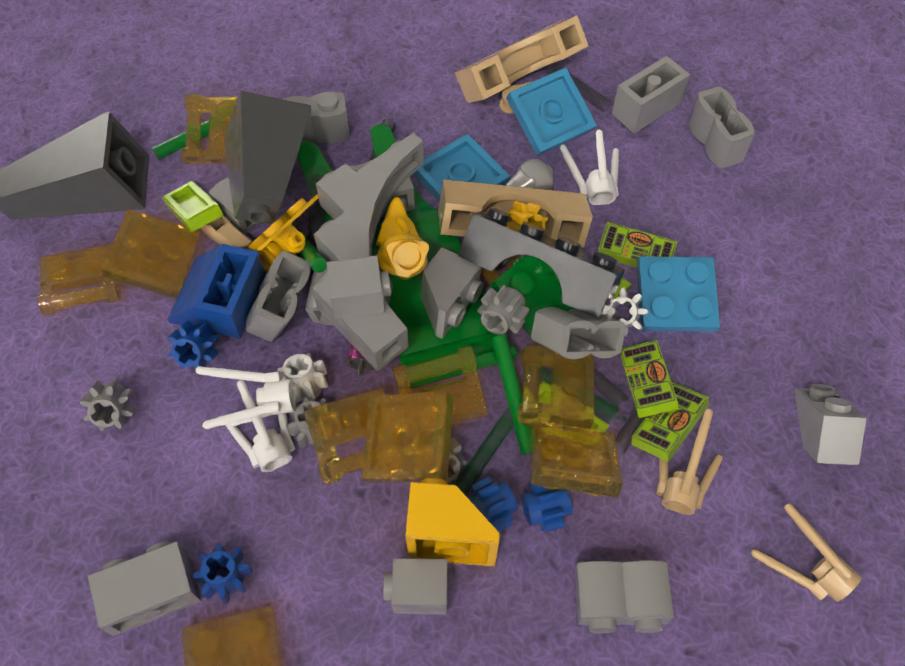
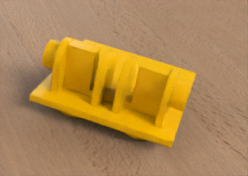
(282, 235)

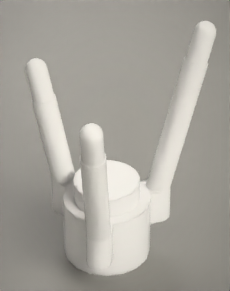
(600, 186)
(274, 398)
(269, 448)

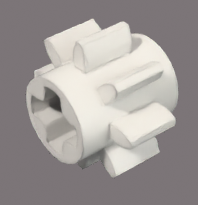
(635, 311)
(306, 376)

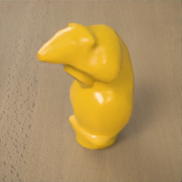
(399, 244)

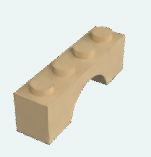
(521, 58)
(566, 211)

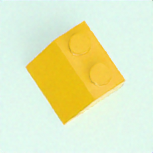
(448, 526)

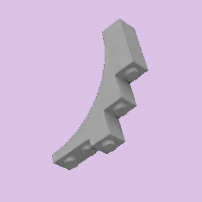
(356, 205)

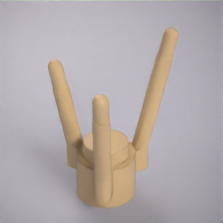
(682, 490)
(832, 572)

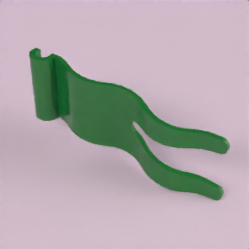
(406, 294)

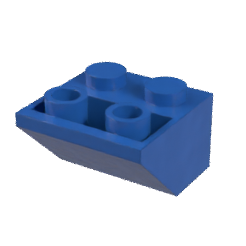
(220, 290)

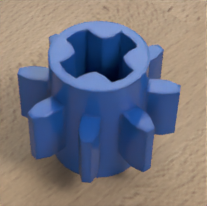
(192, 345)
(494, 502)
(546, 507)
(226, 561)

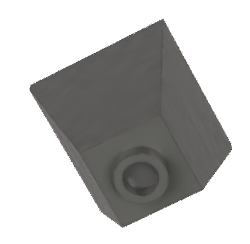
(262, 153)
(78, 173)

